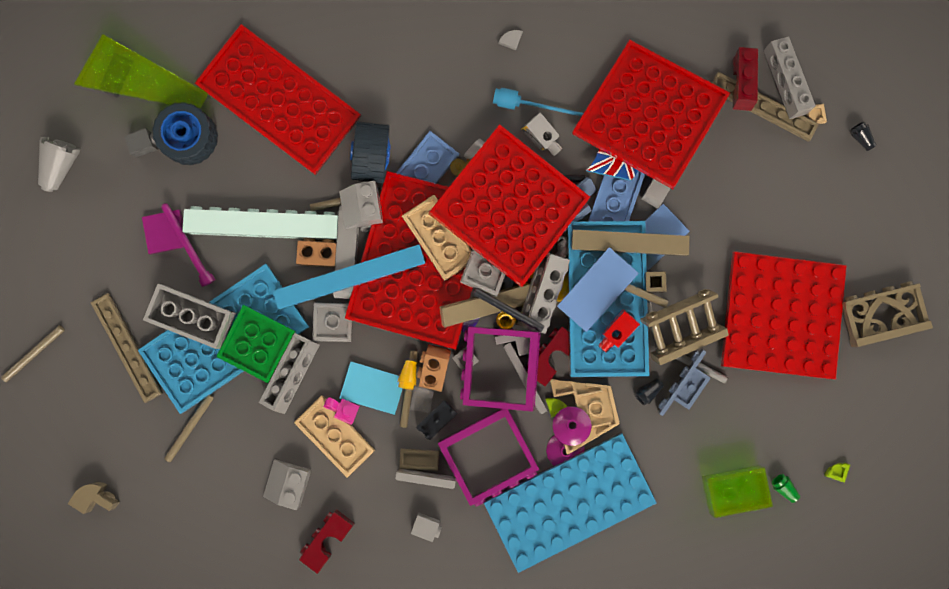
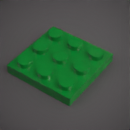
(255, 344)

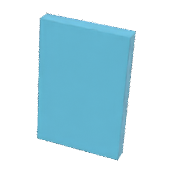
(371, 388)

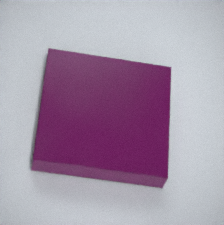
(160, 234)

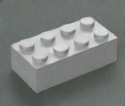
(189, 316)

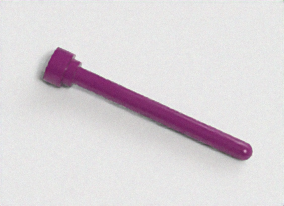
(205, 277)

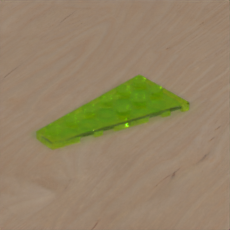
(126, 73)

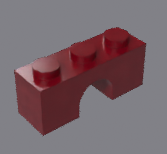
(746, 68)
(559, 342)
(315, 554)

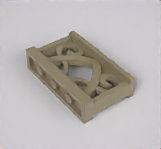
(910, 323)

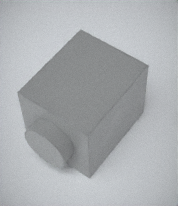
(426, 527)

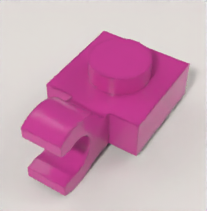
(344, 411)

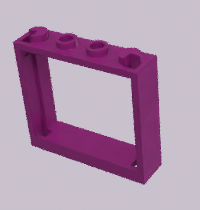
(468, 355)
(496, 489)

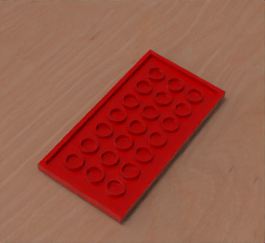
(278, 99)

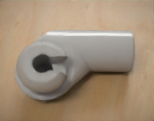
(562, 244)

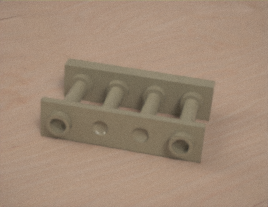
(696, 339)

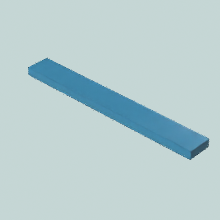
(349, 277)

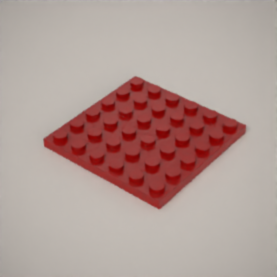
(651, 114)
(509, 205)
(784, 315)

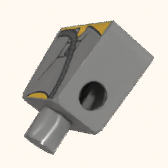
(536, 128)

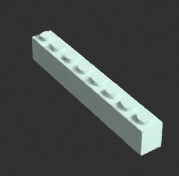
(260, 224)

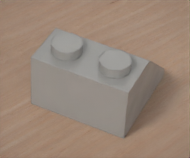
(361, 205)
(286, 484)

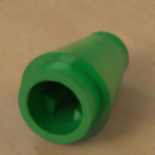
(785, 487)

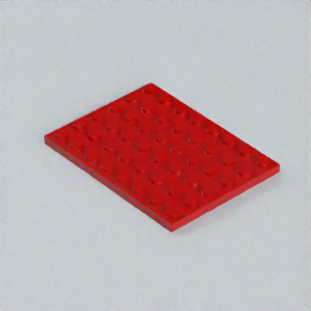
(411, 298)

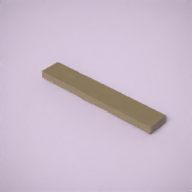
(772, 111)
(630, 242)
(476, 308)
(126, 348)

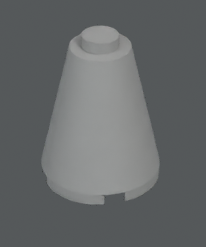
(54, 162)

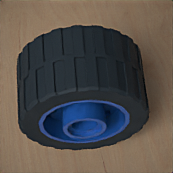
(185, 133)
(370, 152)

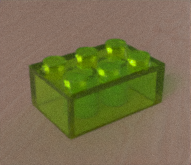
(737, 491)

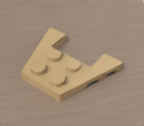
(595, 401)

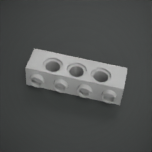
(789, 77)
(540, 283)
(289, 373)

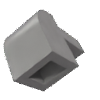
(522, 343)

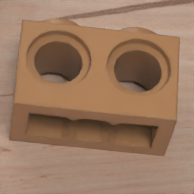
(316, 258)
(433, 367)

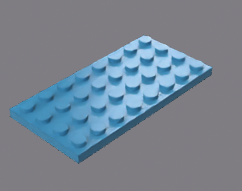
(585, 355)
(191, 369)
(569, 502)

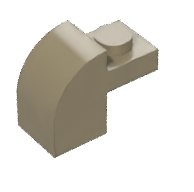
(656, 282)
(88, 495)

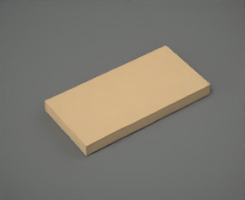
(442, 246)
(334, 437)

